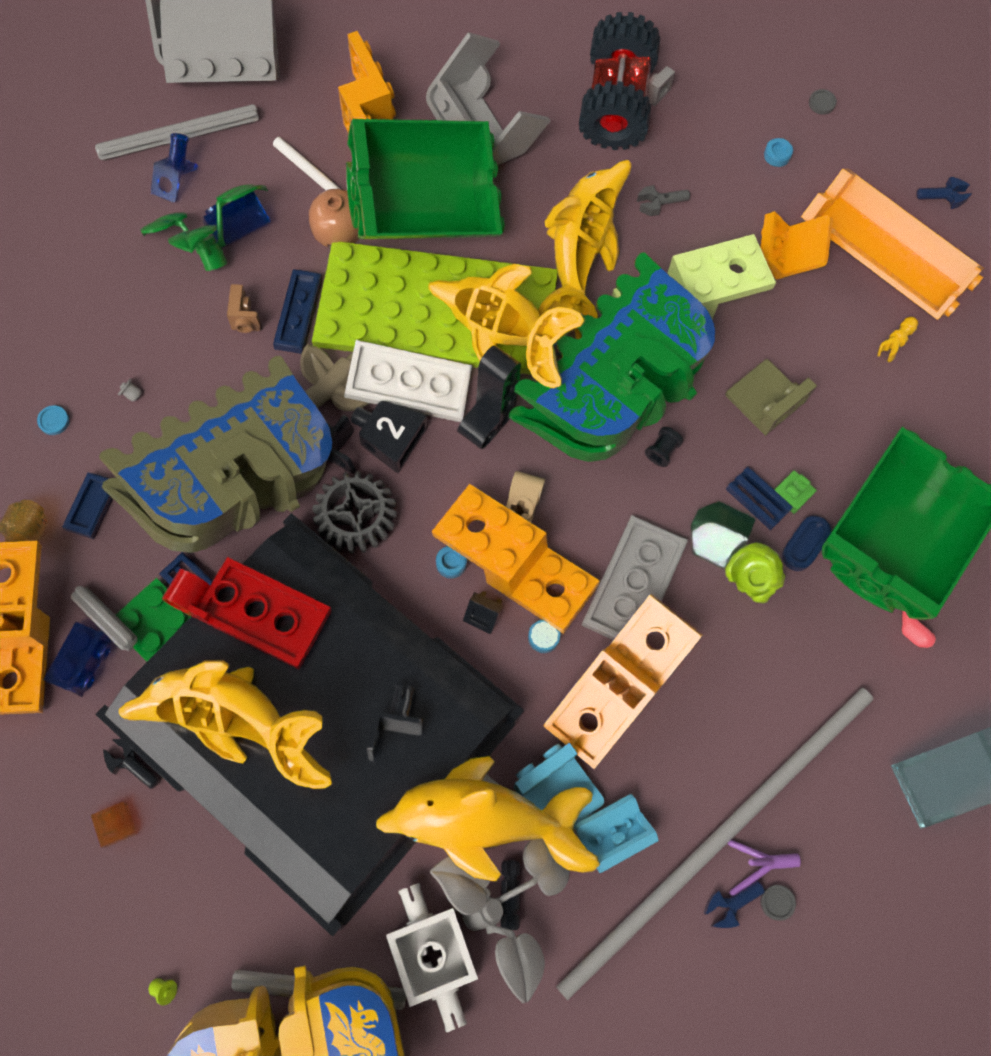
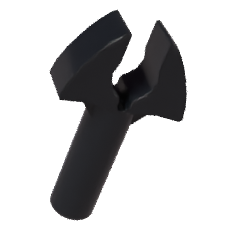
(131, 764)

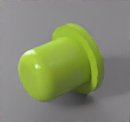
(163, 990)

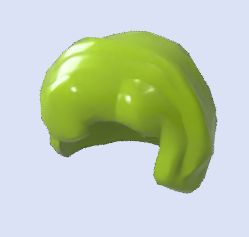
(756, 571)

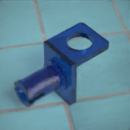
(172, 167)

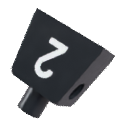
(390, 432)

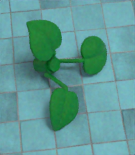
(199, 239)

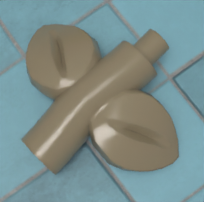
(328, 378)

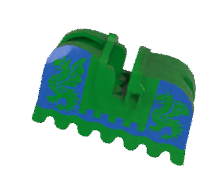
(622, 367)

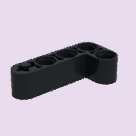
(494, 398)

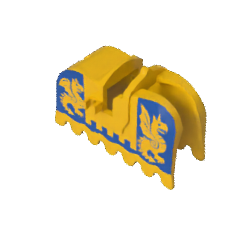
(328, 1015)

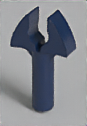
(949, 193)
(733, 904)

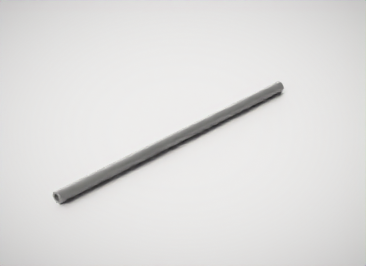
(712, 845)

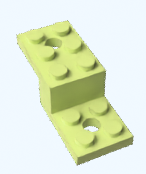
(709, 277)

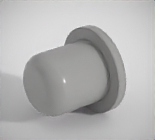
(130, 391)

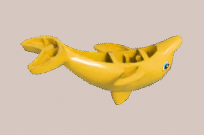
(581, 230)
(506, 317)
(228, 706)
(473, 814)

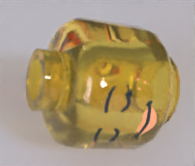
(23, 521)

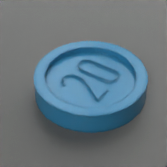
(53, 420)

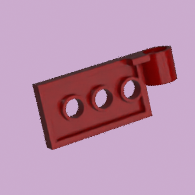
(200, 601)

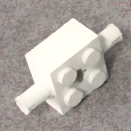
(421, 979)

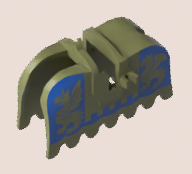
(223, 463)

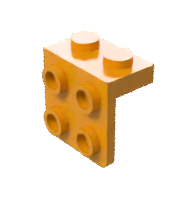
(795, 247)

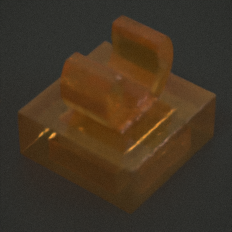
(113, 824)

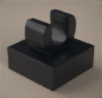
(483, 612)

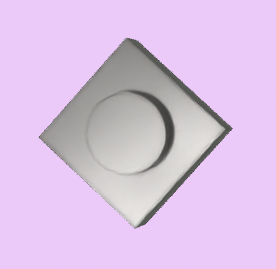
(660, 85)

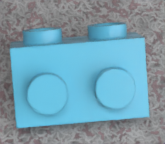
(616, 832)

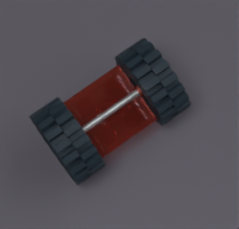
(617, 104)

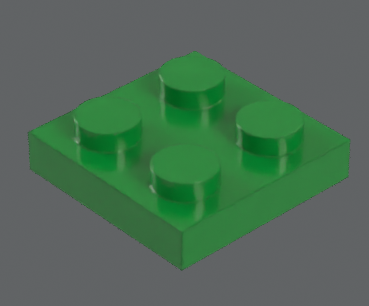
(151, 619)

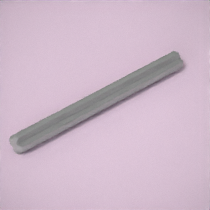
(190, 128)

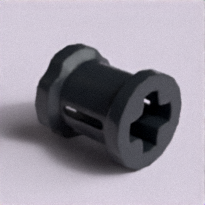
(664, 446)

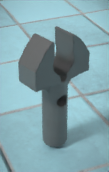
(659, 199)

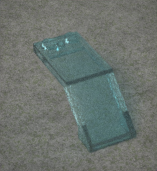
(947, 779)

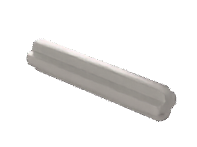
(104, 618)

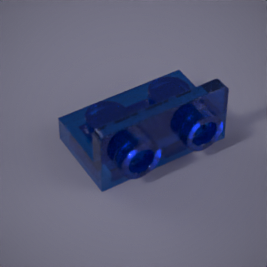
(239, 218)
(79, 659)

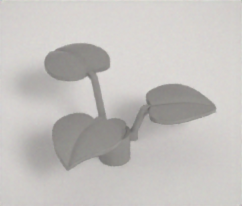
(517, 957)

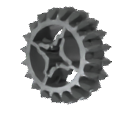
(342, 514)

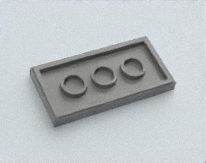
(638, 568)

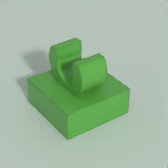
(796, 490)

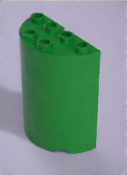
(422, 179)
(910, 529)

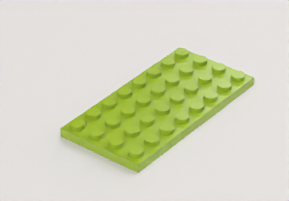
(386, 301)

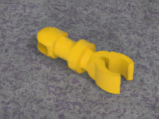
(898, 337)

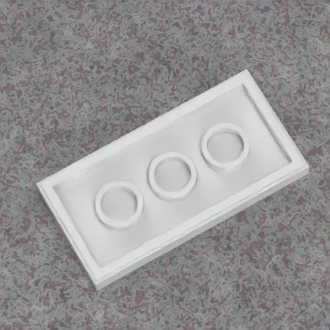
(408, 380)

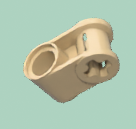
(525, 494)

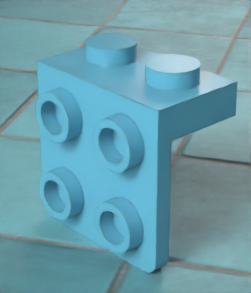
(554, 775)

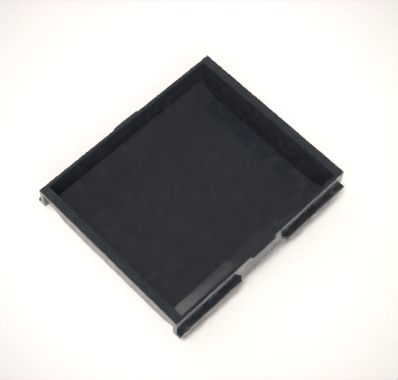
(324, 840)

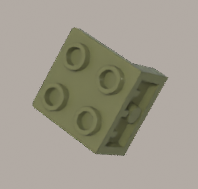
(769, 396)

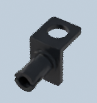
(340, 434)
(397, 720)

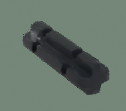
(510, 870)

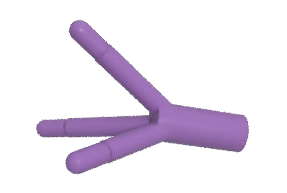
(767, 861)

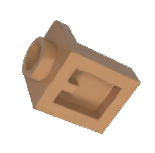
(239, 311)

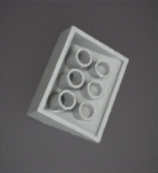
(219, 40)

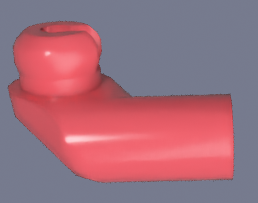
(917, 632)

